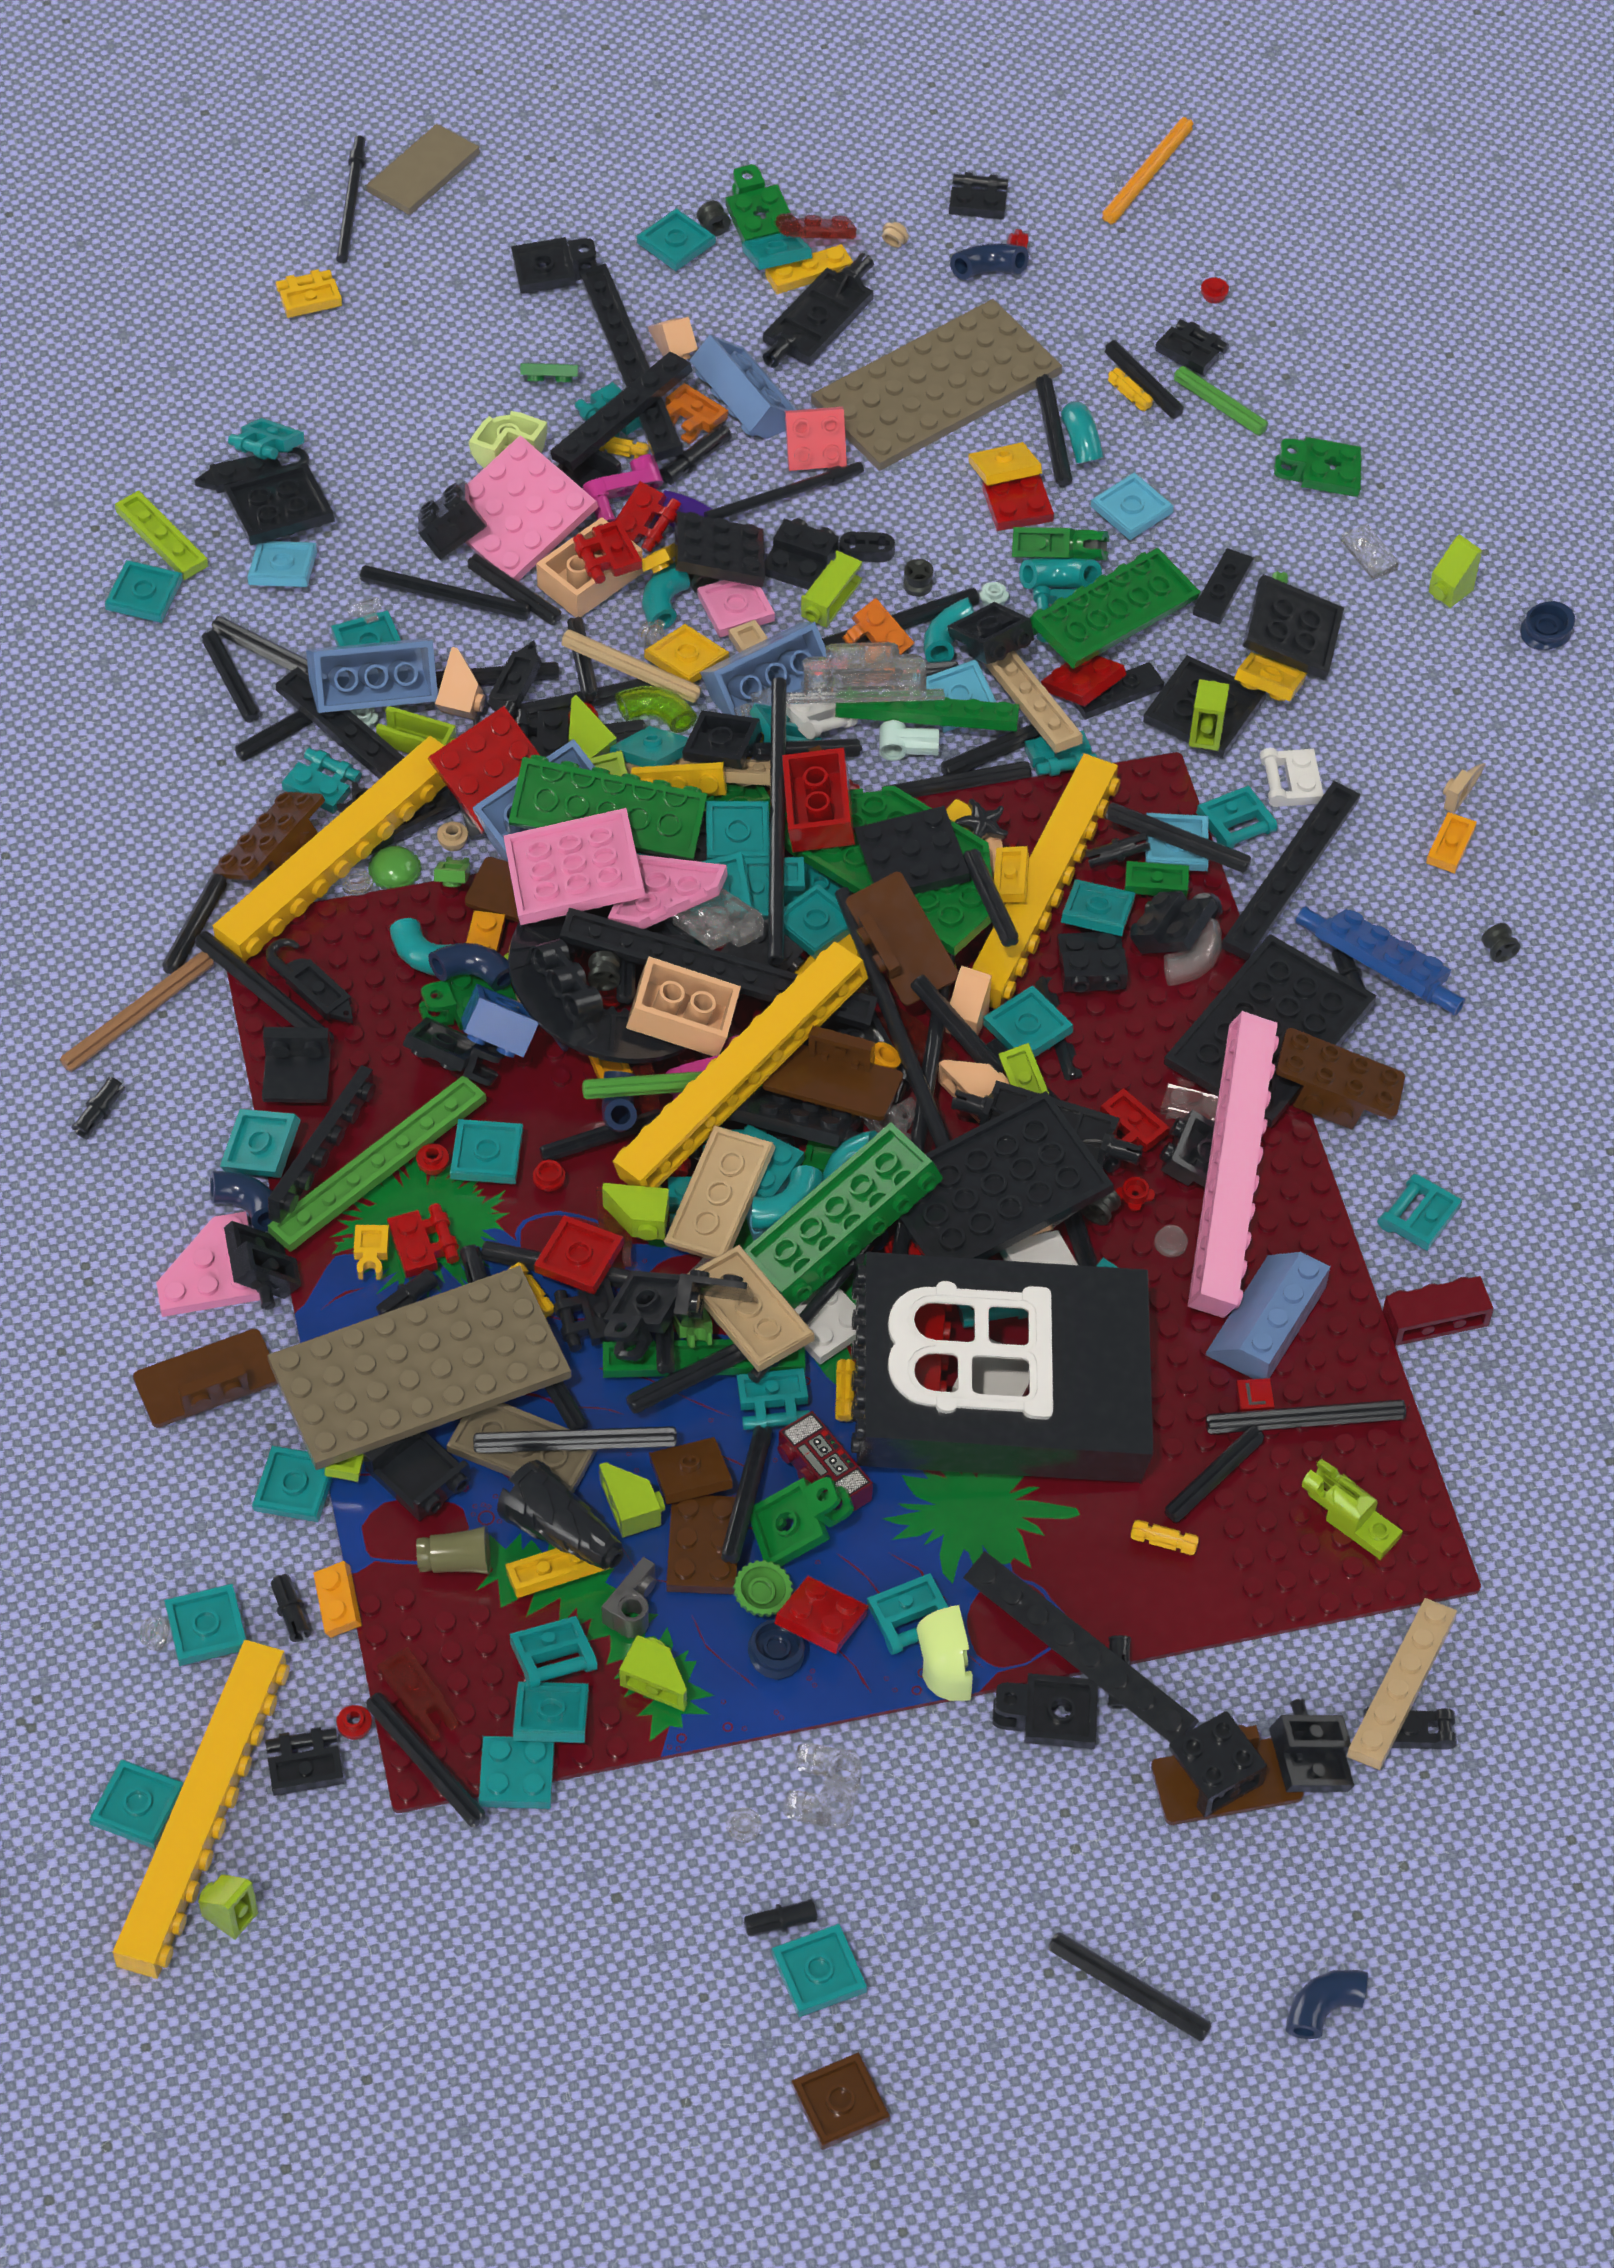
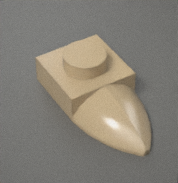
(1459, 788)

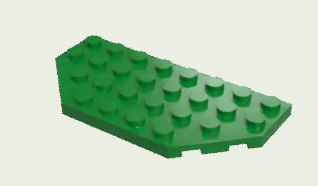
(953, 910)

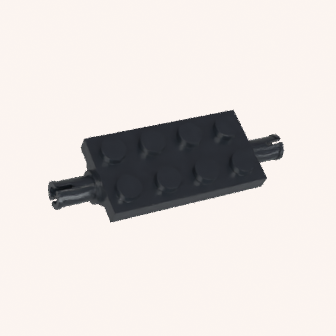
(819, 314)
(797, 1118)
(1093, 1127)

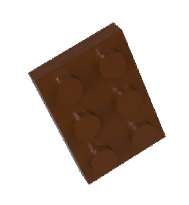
(696, 1545)

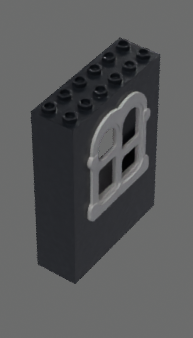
(1084, 1356)

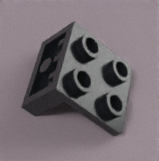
(449, 520)
(296, 1064)
(690, 1287)
(1219, 1762)

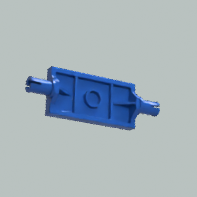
(1385, 955)

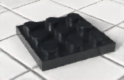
(278, 503)
(719, 549)
(1293, 626)
(1175, 703)
(917, 846)

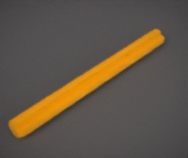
(1147, 170)

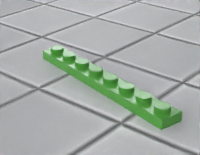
(377, 1162)

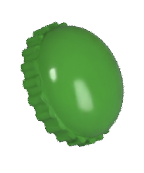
(394, 867)
(762, 1588)

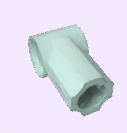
(897, 740)

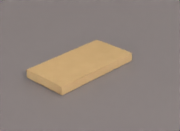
(719, 1193)
(761, 1328)

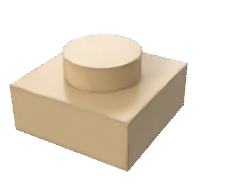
(746, 635)

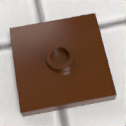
(690, 1470)
(840, 2101)

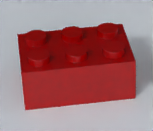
(818, 799)

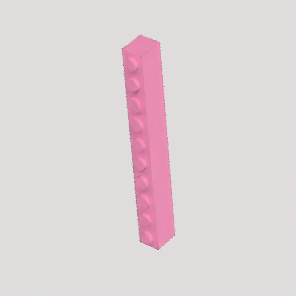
(1233, 1165)

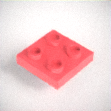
(815, 438)

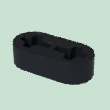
(867, 546)

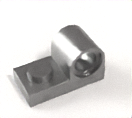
(628, 1599)

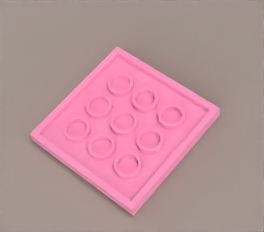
(526, 508)
(573, 866)

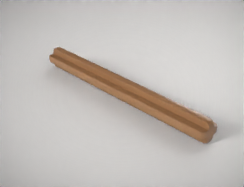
(136, 1011)

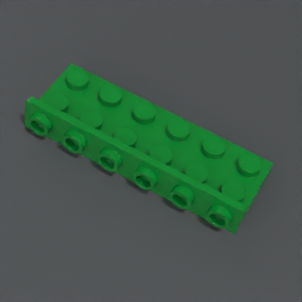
(1114, 607)
(660, 816)
(843, 1214)

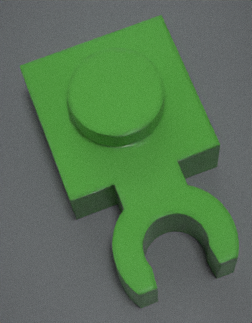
(452, 872)
(702, 1331)

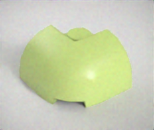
(499, 432)
(945, 1654)

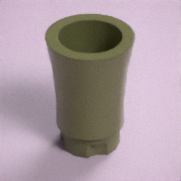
(455, 1552)

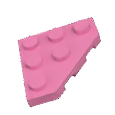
(669, 889)
(203, 1273)

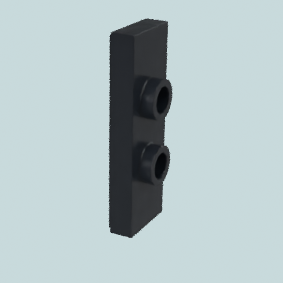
(1223, 586)
(1136, 684)

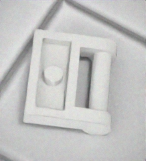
(816, 718)
(1301, 776)

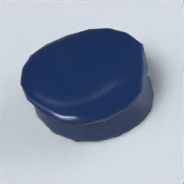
(1547, 625)
(775, 1650)

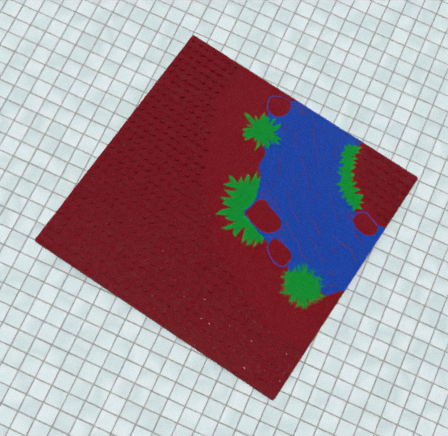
(1263, 1545)

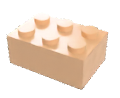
(567, 583)
(683, 1007)

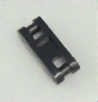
(1415, 1730)

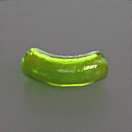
(657, 703)

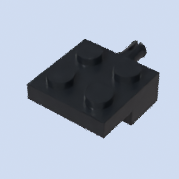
(261, 1263)
(1312, 1751)

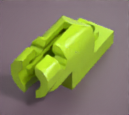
(1351, 1509)

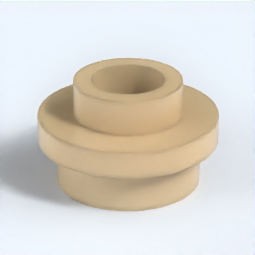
(895, 234)
(449, 841)

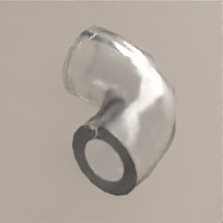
(1192, 964)

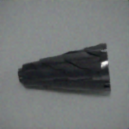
(551, 1512)

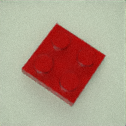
(1018, 503)
(1085, 681)
(579, 1254)
(821, 1614)

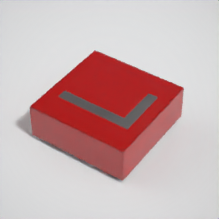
(1254, 1394)

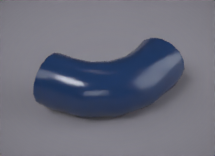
(988, 259)
(471, 960)
(618, 1112)
(242, 1192)
(1322, 1996)

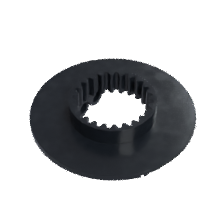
(568, 1009)

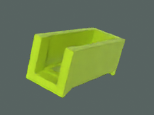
(831, 590)
(409, 730)

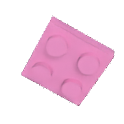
(734, 604)

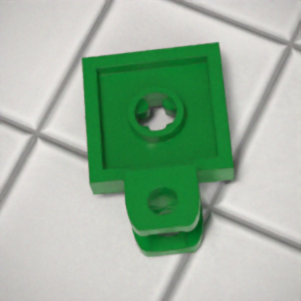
(753, 197)
(1312, 466)
(453, 998)
(809, 1511)

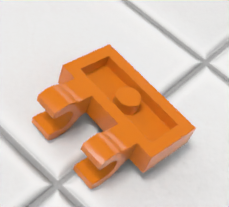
(697, 409)
(878, 626)

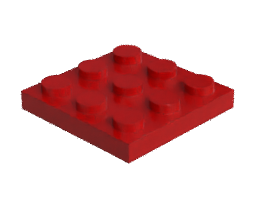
(482, 760)

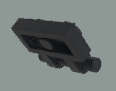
(978, 202)
(1191, 346)
(550, 729)
(593, 1309)
(304, 1769)

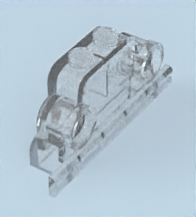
(863, 675)

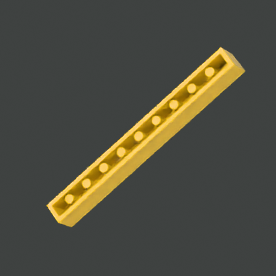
(331, 853)
(1048, 871)
(741, 1068)
(200, 1810)

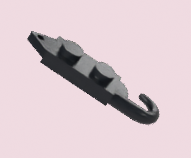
(242, 469)
(515, 680)
(311, 983)

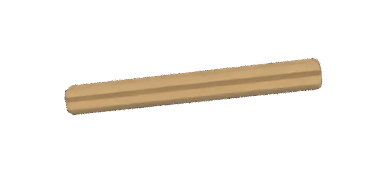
(630, 665)

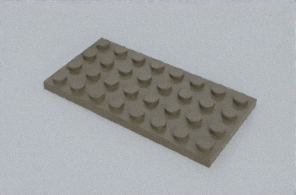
(937, 383)
(418, 1367)

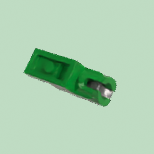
(1059, 543)

